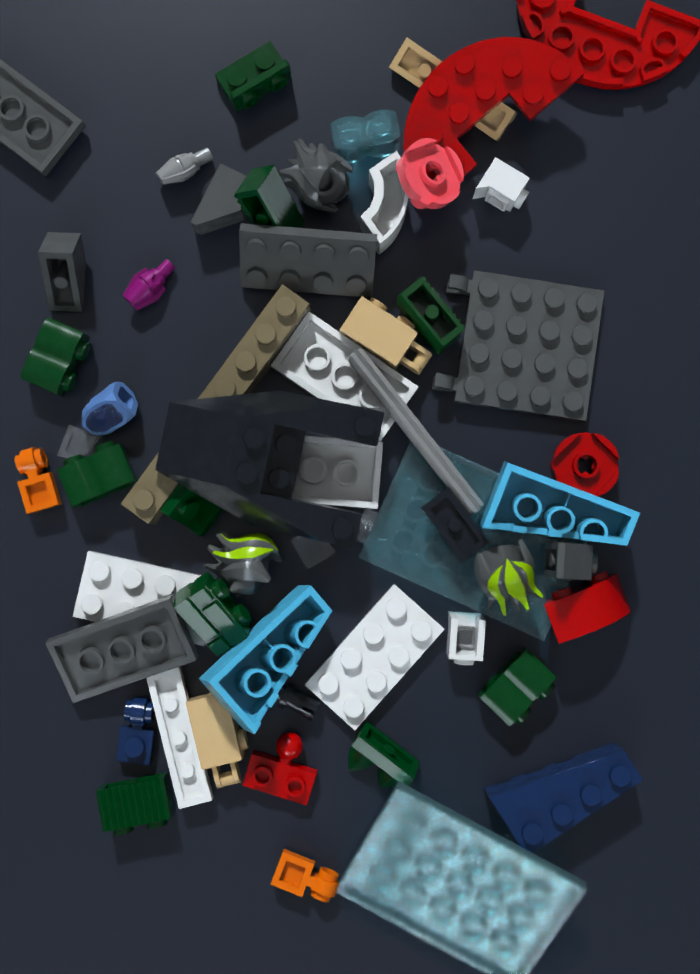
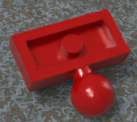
(279, 774)

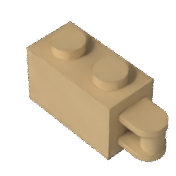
(384, 335)
(217, 738)

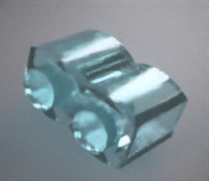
(370, 136)

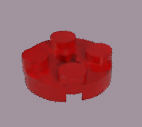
(584, 446)

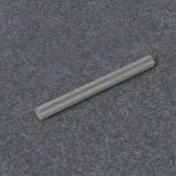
(415, 431)

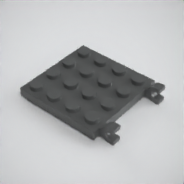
(525, 345)

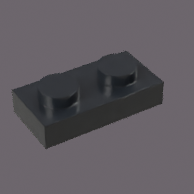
(454, 525)

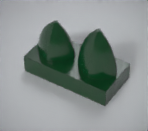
(376, 748)

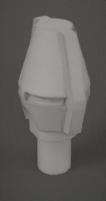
(183, 166)

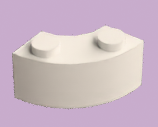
(388, 204)

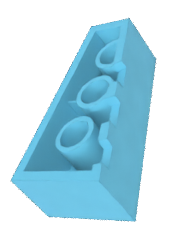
(543, 506)
(255, 670)

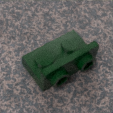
(254, 76)
(191, 510)

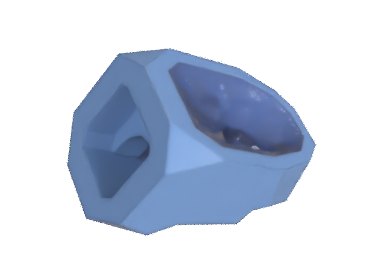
(109, 409)

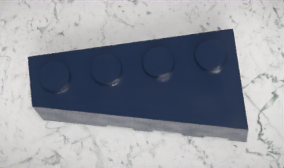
(562, 794)

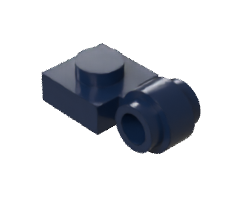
(136, 740)

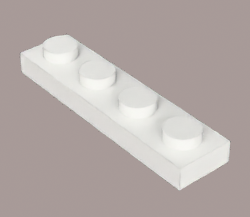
(169, 703)

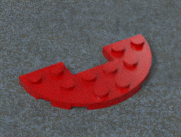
(608, 51)
(477, 81)

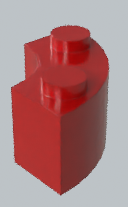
(587, 606)

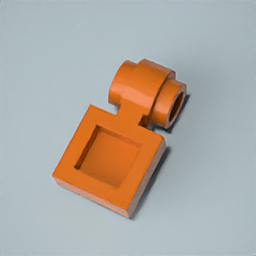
(39, 490)
(295, 873)

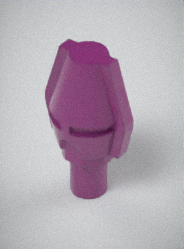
(147, 285)

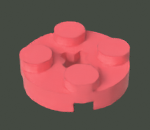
(416, 183)

